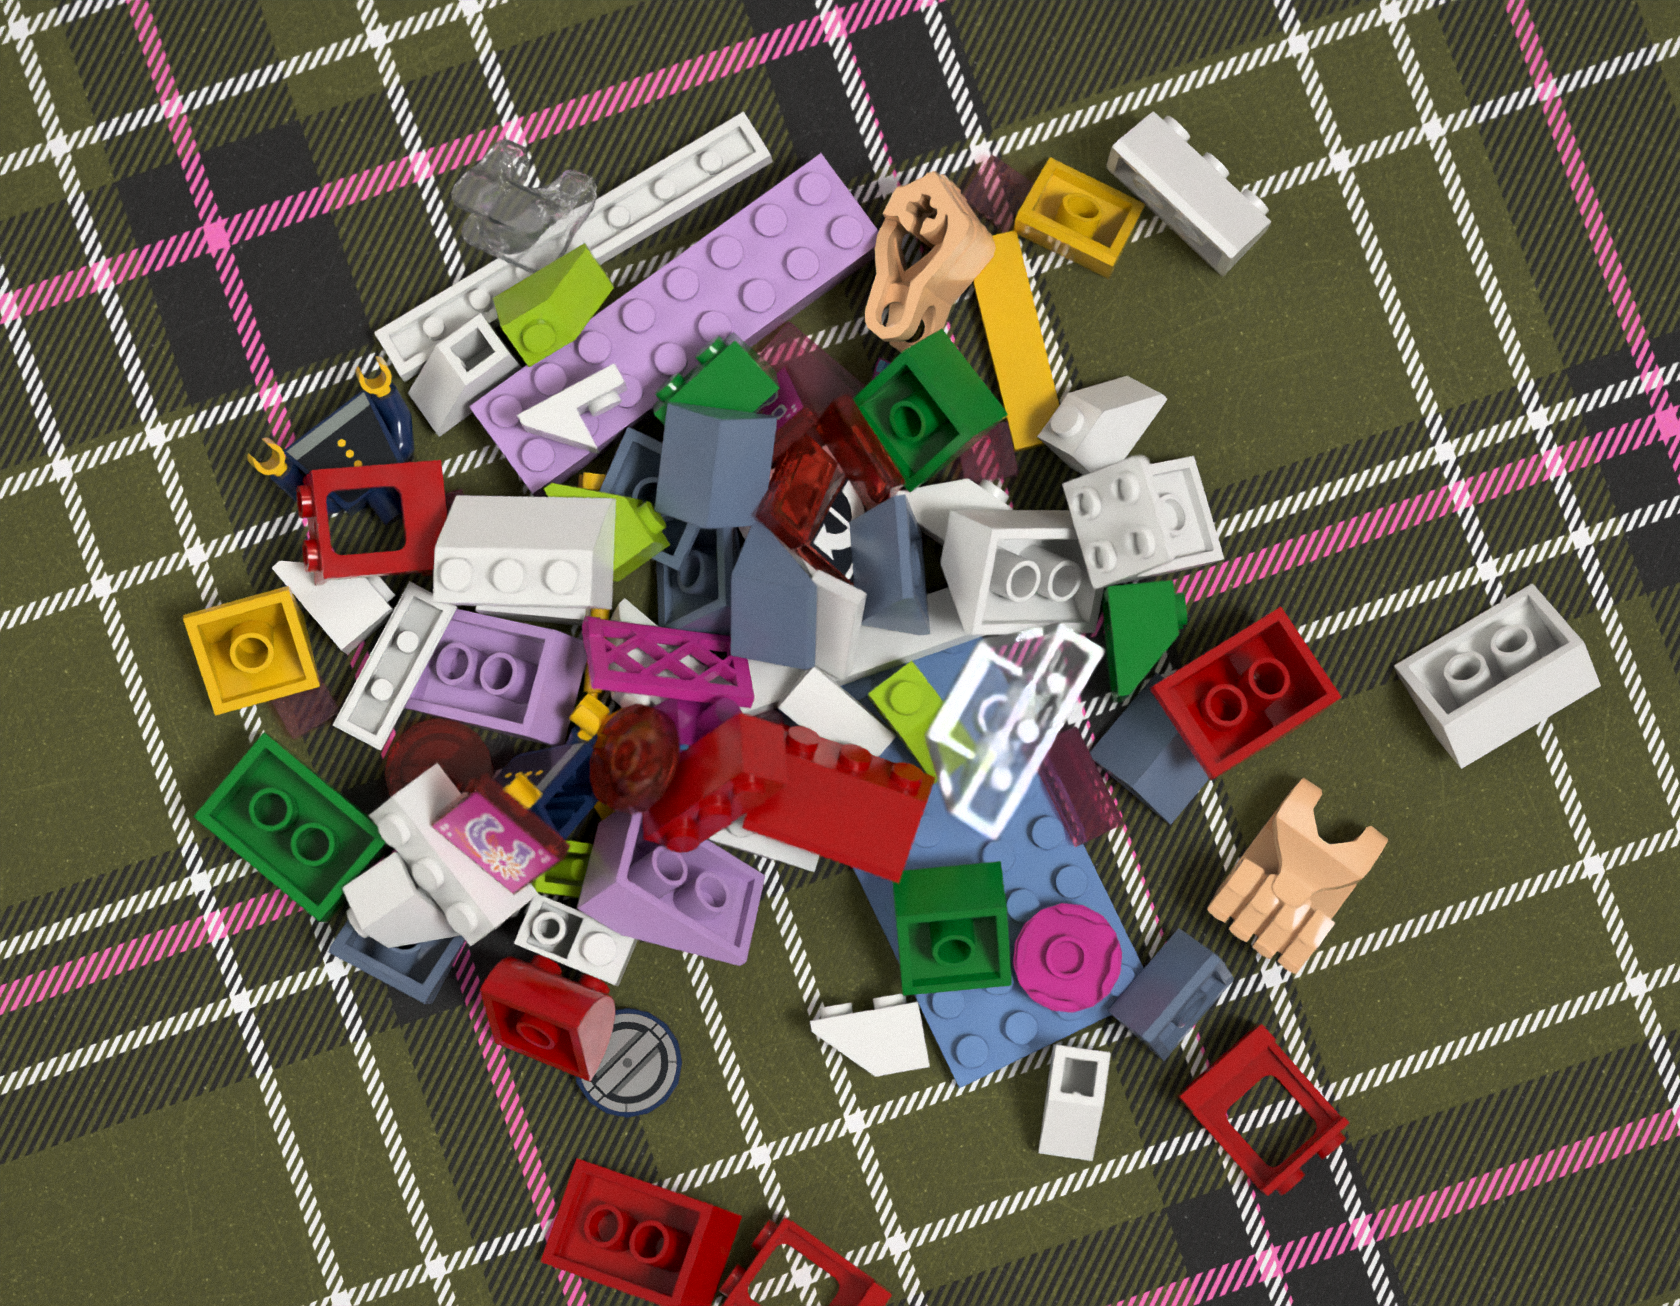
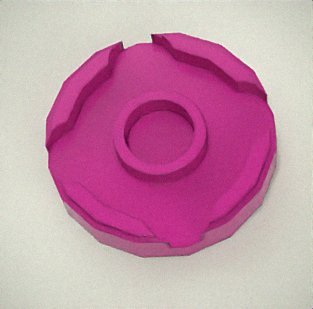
(1067, 958)

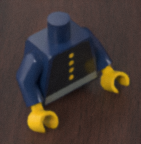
(357, 434)
(557, 779)

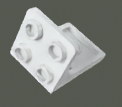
(1142, 520)

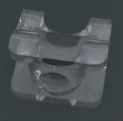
(518, 221)

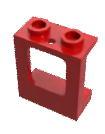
(422, 512)
(1230, 1078)
(855, 1285)

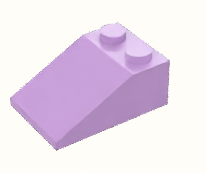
(503, 678)
(674, 899)

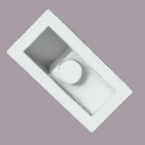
(560, 417)

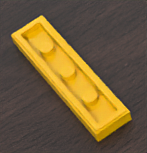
(1016, 342)

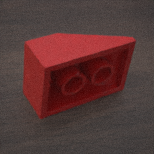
(1246, 693)
(640, 1237)

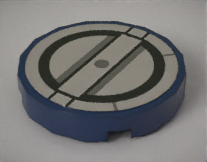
(637, 1068)

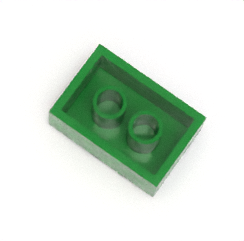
(293, 827)

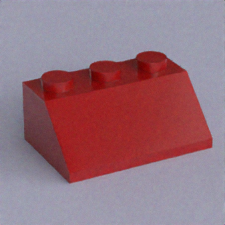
(844, 804)

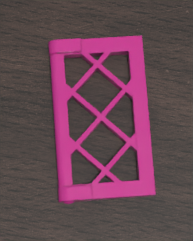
(644, 680)

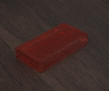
(859, 452)
(796, 491)

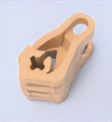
(960, 246)
(1293, 881)

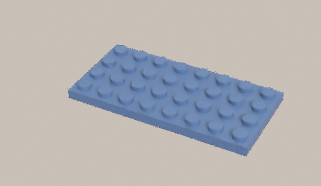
(1040, 869)

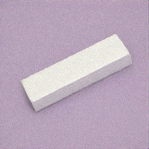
(394, 666)

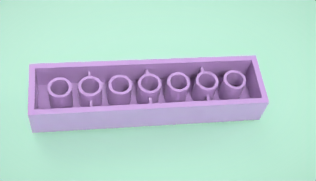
(735, 280)

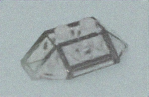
(1005, 719)

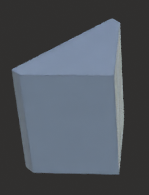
(714, 465)
(635, 476)
(891, 567)
(701, 592)
(772, 604)
(1150, 757)
(411, 968)
(1172, 993)

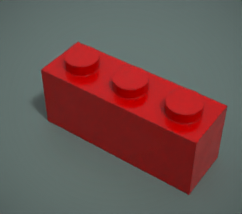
(718, 782)

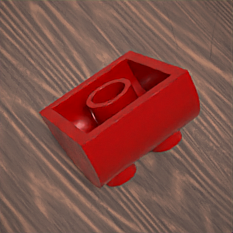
(549, 1015)

